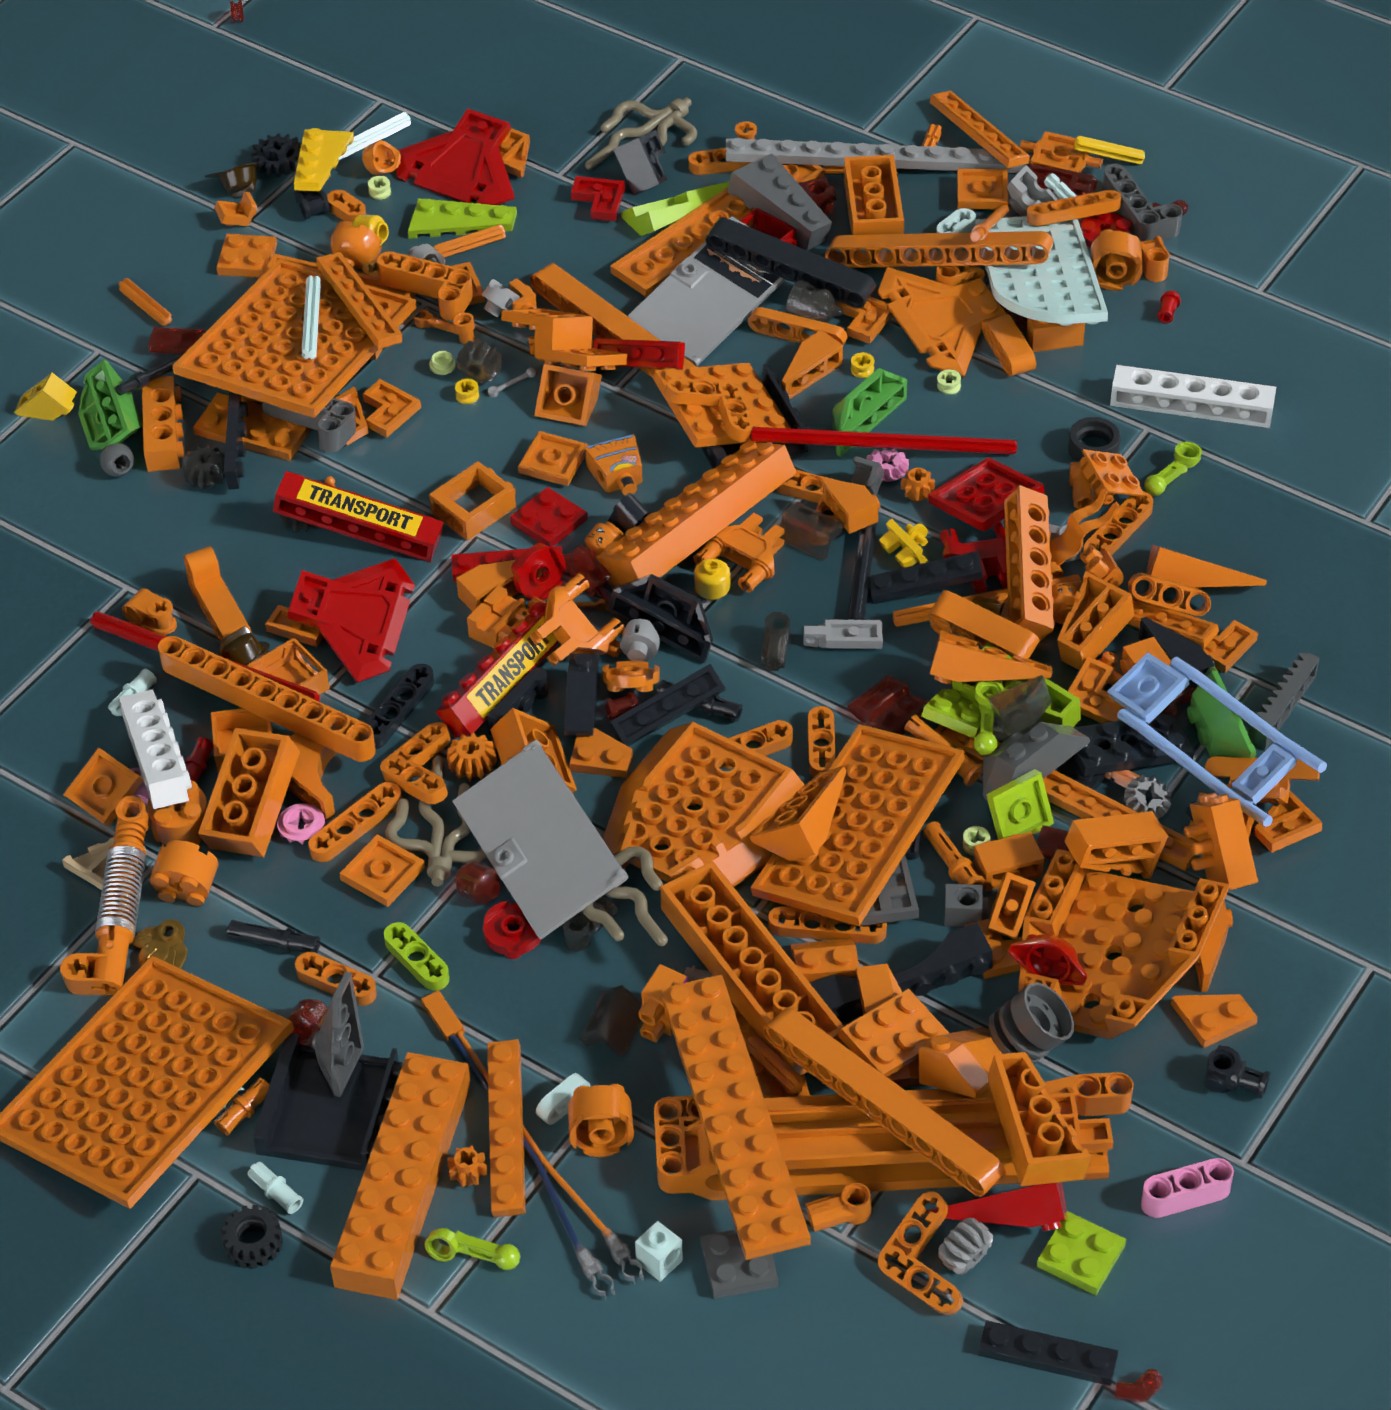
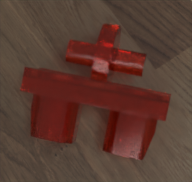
(584, 562)

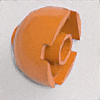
(356, 244)

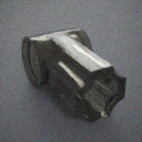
(775, 641)
(580, 929)

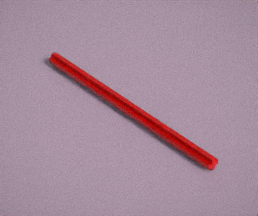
(883, 440)
(151, 639)

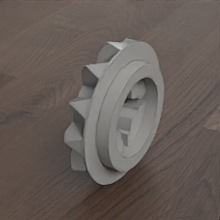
(1136, 800)

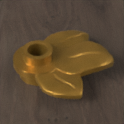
(155, 943)

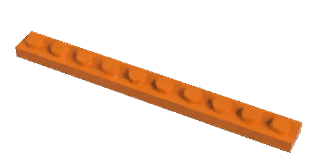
(1084, 801)

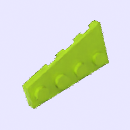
(458, 217)

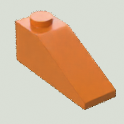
(814, 360)
(480, 581)
(1213, 948)

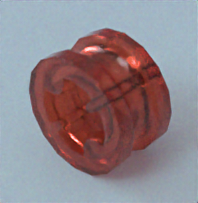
(237, 11)

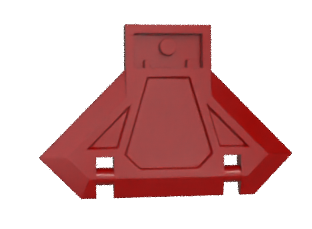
(462, 161)
(356, 614)

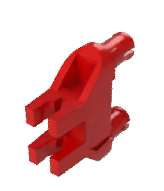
(991, 553)

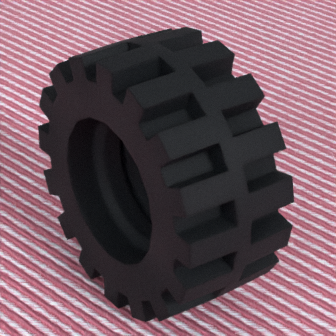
(254, 1252)

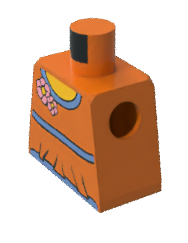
(616, 464)

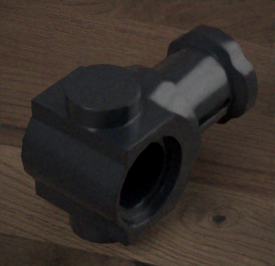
(1234, 1073)

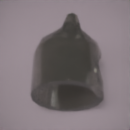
(812, 303)

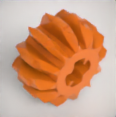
(471, 756)

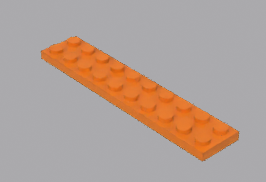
(656, 258)
(735, 1118)

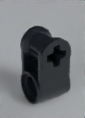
(312, 202)
(628, 513)

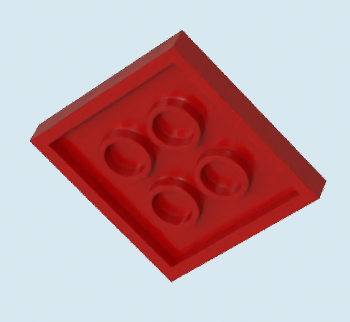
(980, 493)

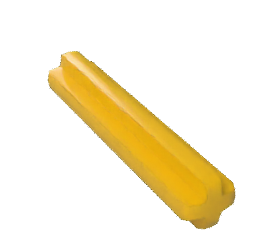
(1109, 150)

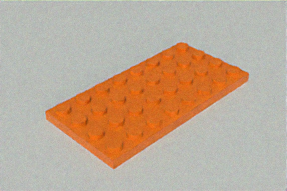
(879, 812)

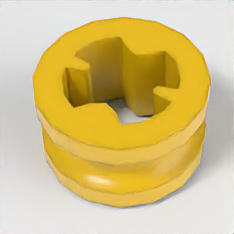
(860, 359)
(467, 385)

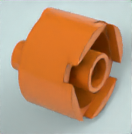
(1116, 259)
(179, 820)
(183, 873)
(600, 1119)

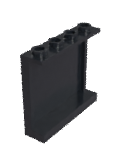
(311, 1124)

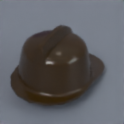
(238, 179)
(242, 647)

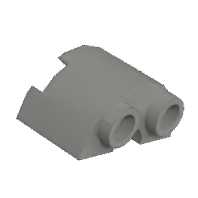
(1026, 192)

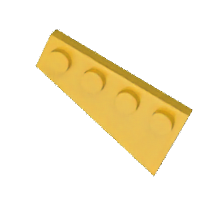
(318, 156)

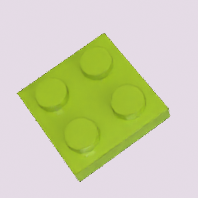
(954, 712)
(1020, 806)
(1081, 1253)

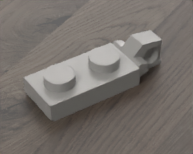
(845, 634)

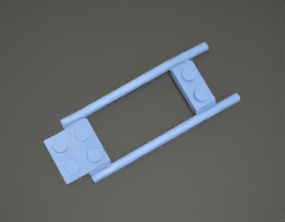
(1154, 685)

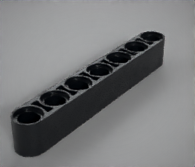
(789, 261)

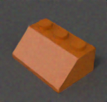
(520, 729)

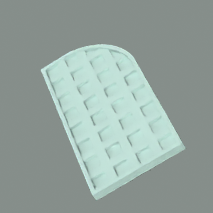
(1052, 292)

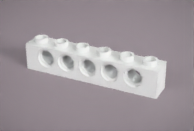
(1193, 396)
(155, 749)

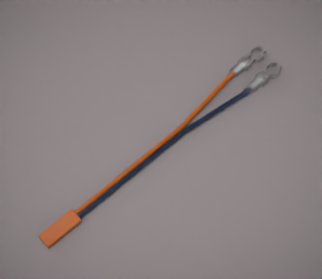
(621, 1254)

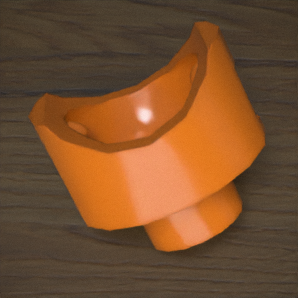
(381, 158)

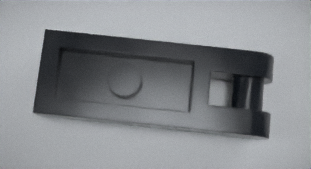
(522, 697)

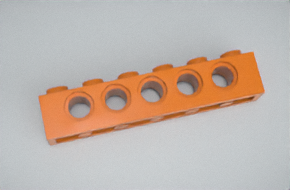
(1029, 561)

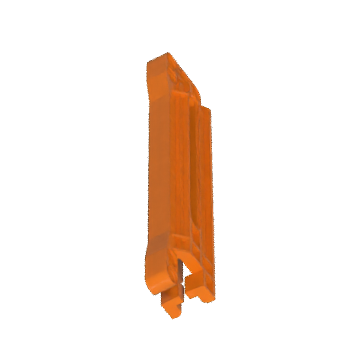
(837, 1144)

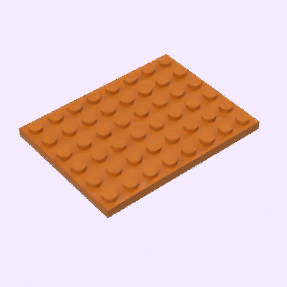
(259, 342)
(141, 1080)

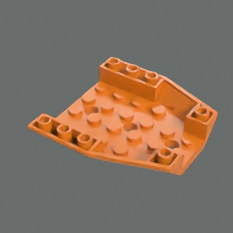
(685, 773)
(1095, 918)

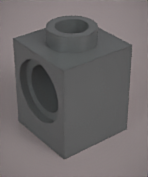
(964, 904)

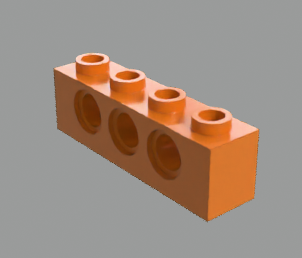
(161, 424)

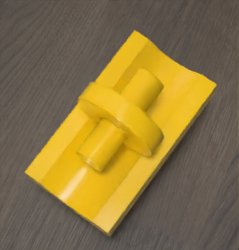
(908, 541)

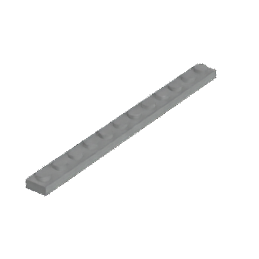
(833, 154)

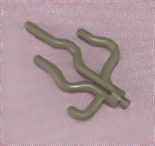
(662, 118)
(439, 856)
(634, 894)

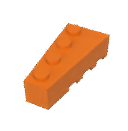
(1035, 1131)

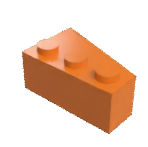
(1094, 621)

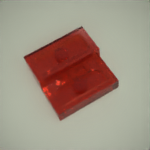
(887, 706)

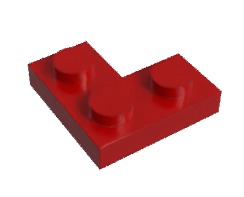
(604, 194)

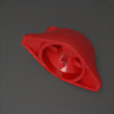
(1050, 958)

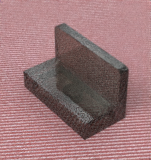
(809, 530)
(613, 1020)

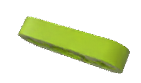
(418, 969)

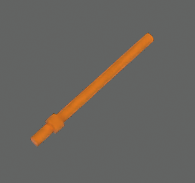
(981, 230)

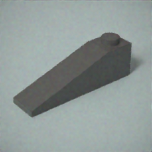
(340, 1037)

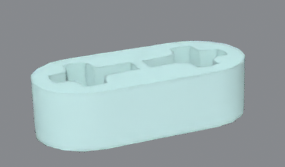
(958, 222)
(555, 1103)

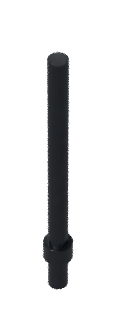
(141, 379)

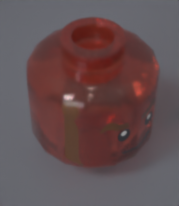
(477, 882)
(307, 1019)

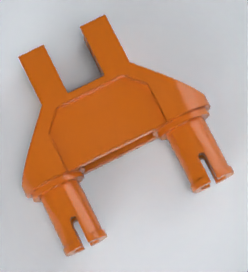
(746, 548)
(572, 626)

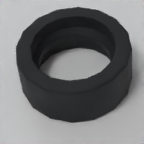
(1089, 428)

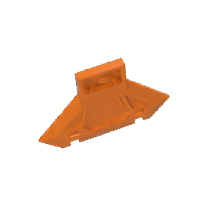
(940, 316)

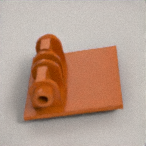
(1109, 471)

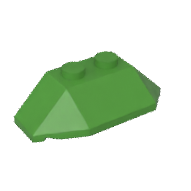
(868, 404)
(105, 413)
(1218, 725)

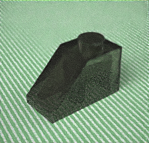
(1021, 705)

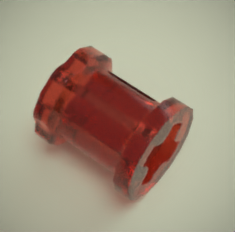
(620, 705)

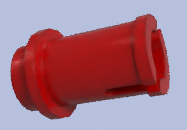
(1169, 303)

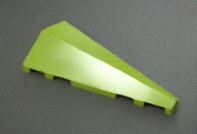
(660, 213)

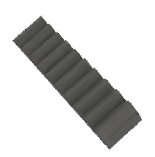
(1286, 696)

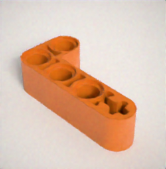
(446, 283)
(212, 592)
(969, 620)

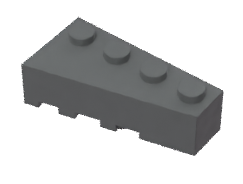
(775, 191)

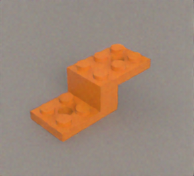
(564, 339)

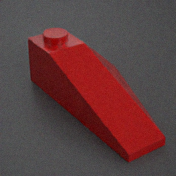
(1027, 1207)

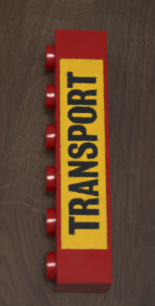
(358, 516)
(496, 675)

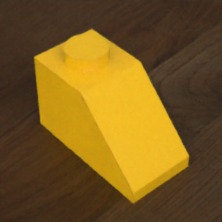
(47, 399)

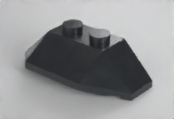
(673, 613)

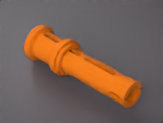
(969, 770)
(960, 868)

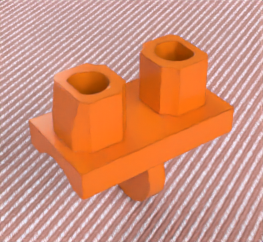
(1102, 565)

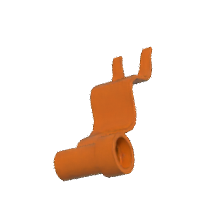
(1071, 540)

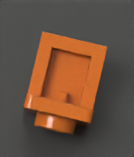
(237, 213)
(527, 296)

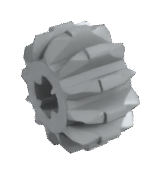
(965, 1246)

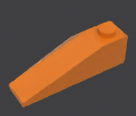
(1194, 571)
(963, 661)
(804, 820)
(875, 988)
(958, 1061)

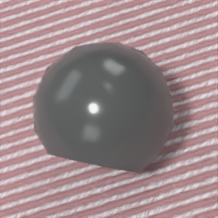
(116, 459)

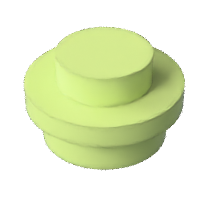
(442, 363)

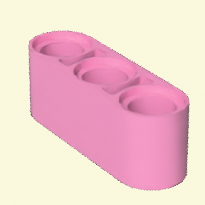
(1195, 1176)

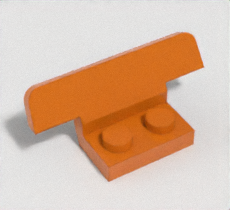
(1234, 766)

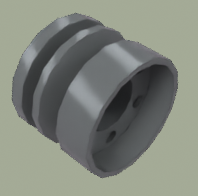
(1032, 1022)

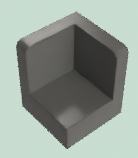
(868, 474)

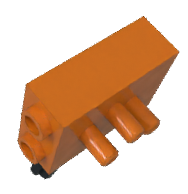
(1221, 840)

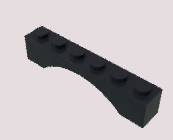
(958, 957)

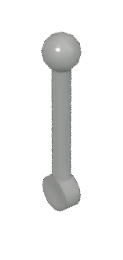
(494, 391)

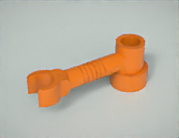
(462, 324)

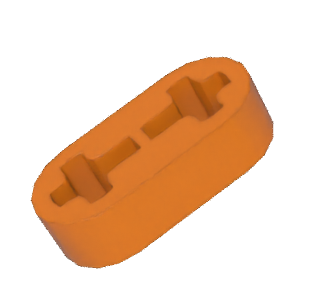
(349, 204)

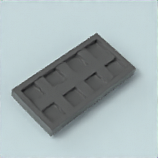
(896, 899)

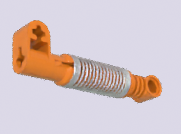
(115, 919)

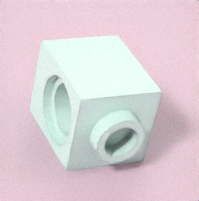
(659, 1251)

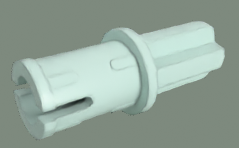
(139, 684)
(275, 1187)

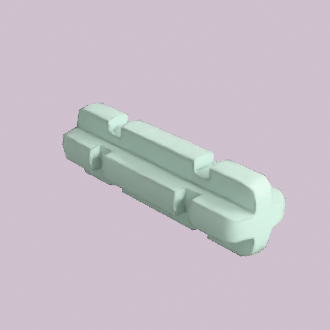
(1059, 189)

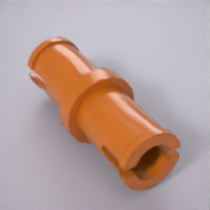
(242, 1107)

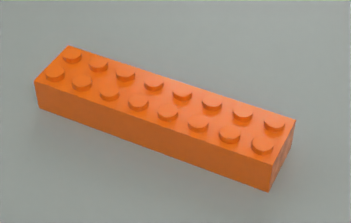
(698, 512)
(739, 947)
(401, 1176)

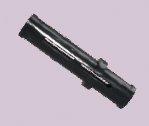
(714, 706)
(286, 939)

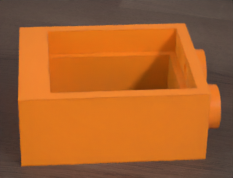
(472, 523)

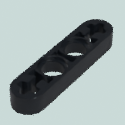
(402, 708)

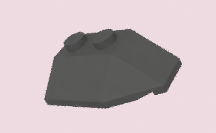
(1036, 747)

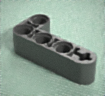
(1144, 218)
(334, 423)

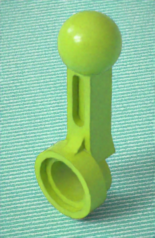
(1156, 484)
(985, 742)
(504, 1256)

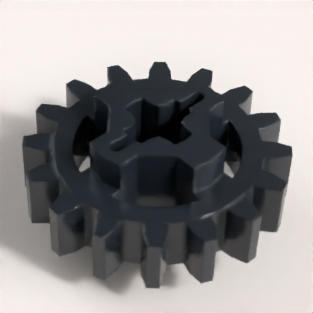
(276, 154)

